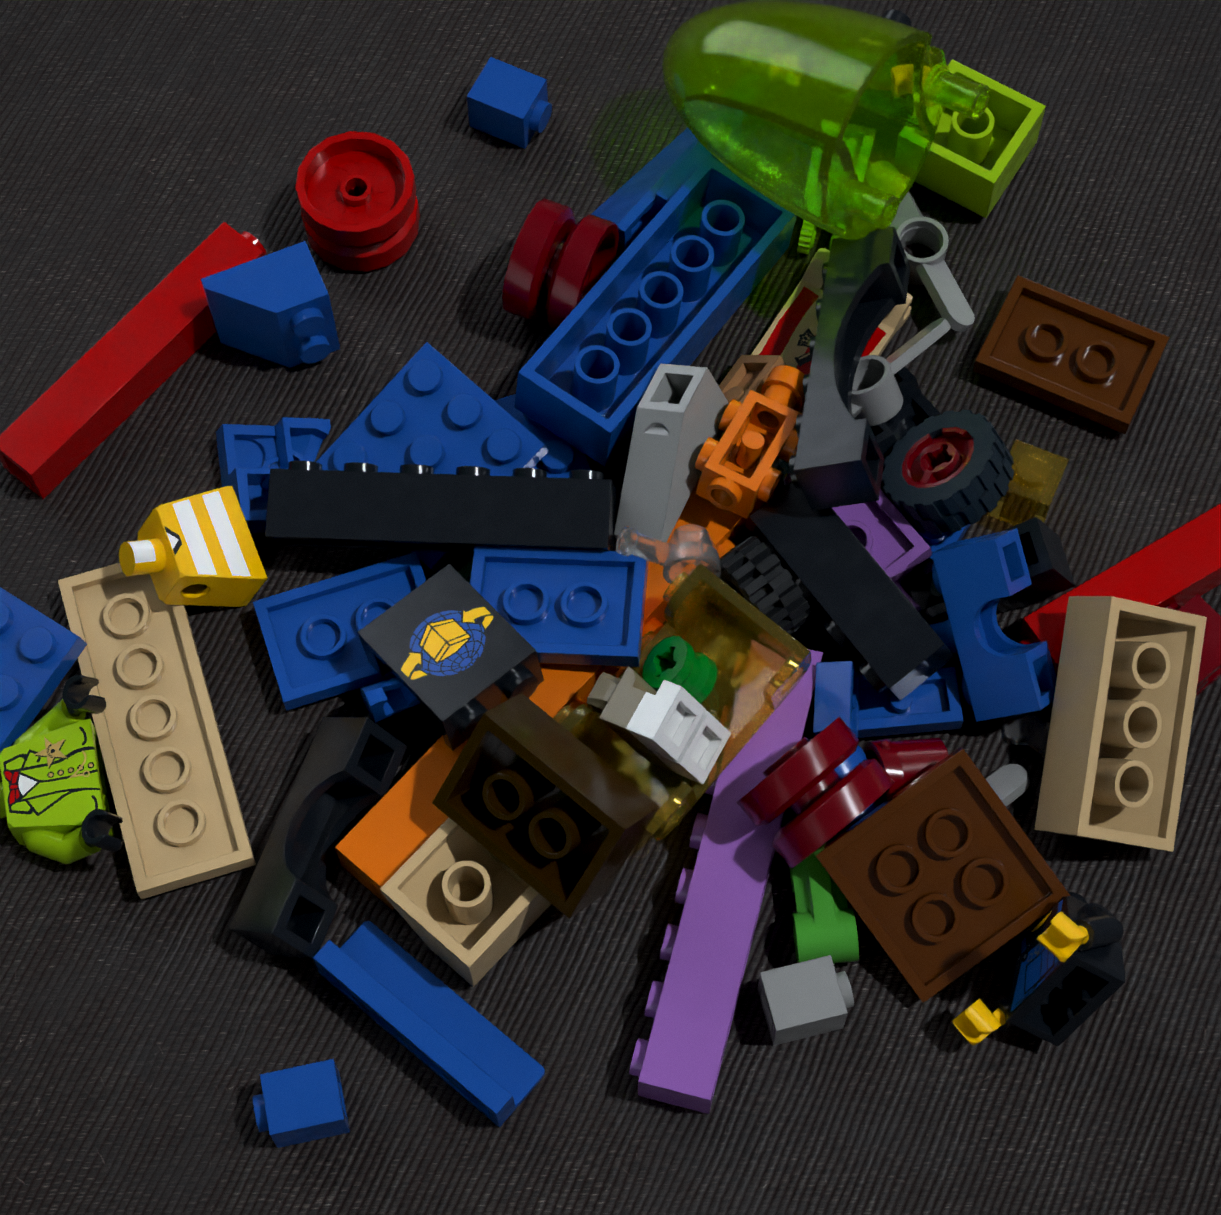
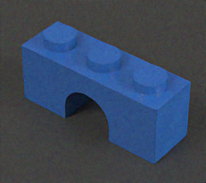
(998, 673)

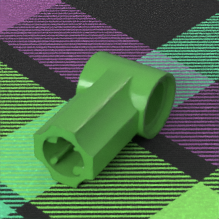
(822, 915)

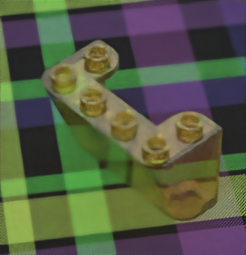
(755, 674)

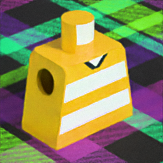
(197, 552)

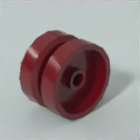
(556, 262)
(815, 791)

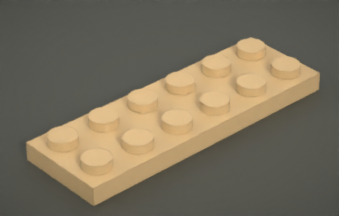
(156, 732)

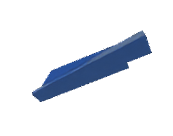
(652, 187)

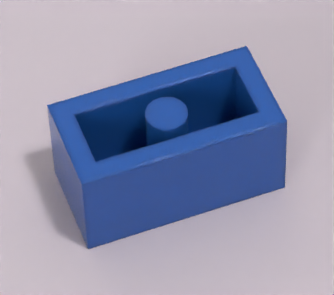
(836, 695)

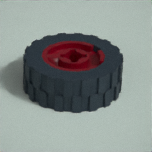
(948, 472)

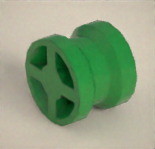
(678, 663)

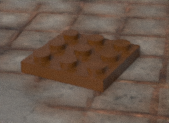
(941, 874)

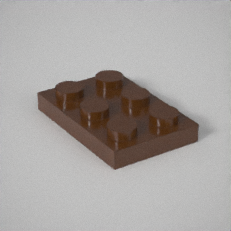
(1071, 354)

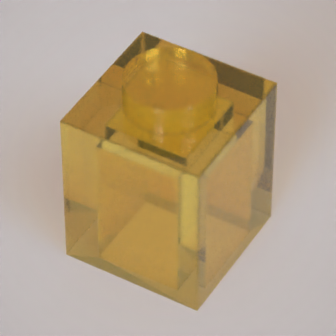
(1033, 484)

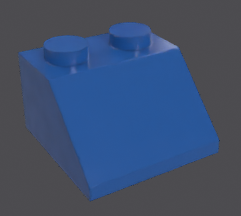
(274, 308)

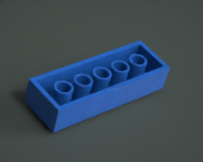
(653, 308)

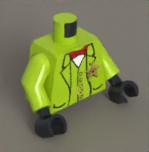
(58, 781)

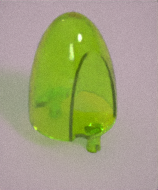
(815, 104)

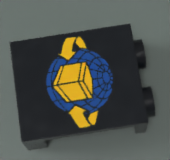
(452, 653)

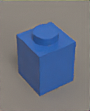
(509, 103)
(301, 1104)

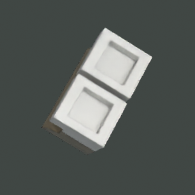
(661, 724)

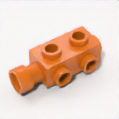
(753, 444)

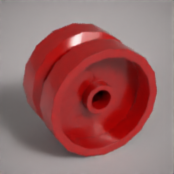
(358, 201)

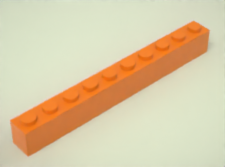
(406, 812)

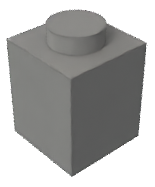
(804, 999)

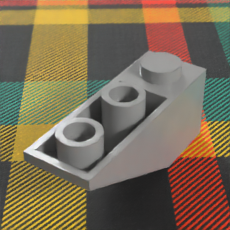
(667, 436)

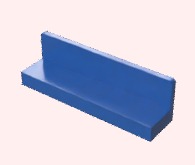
(431, 1021)

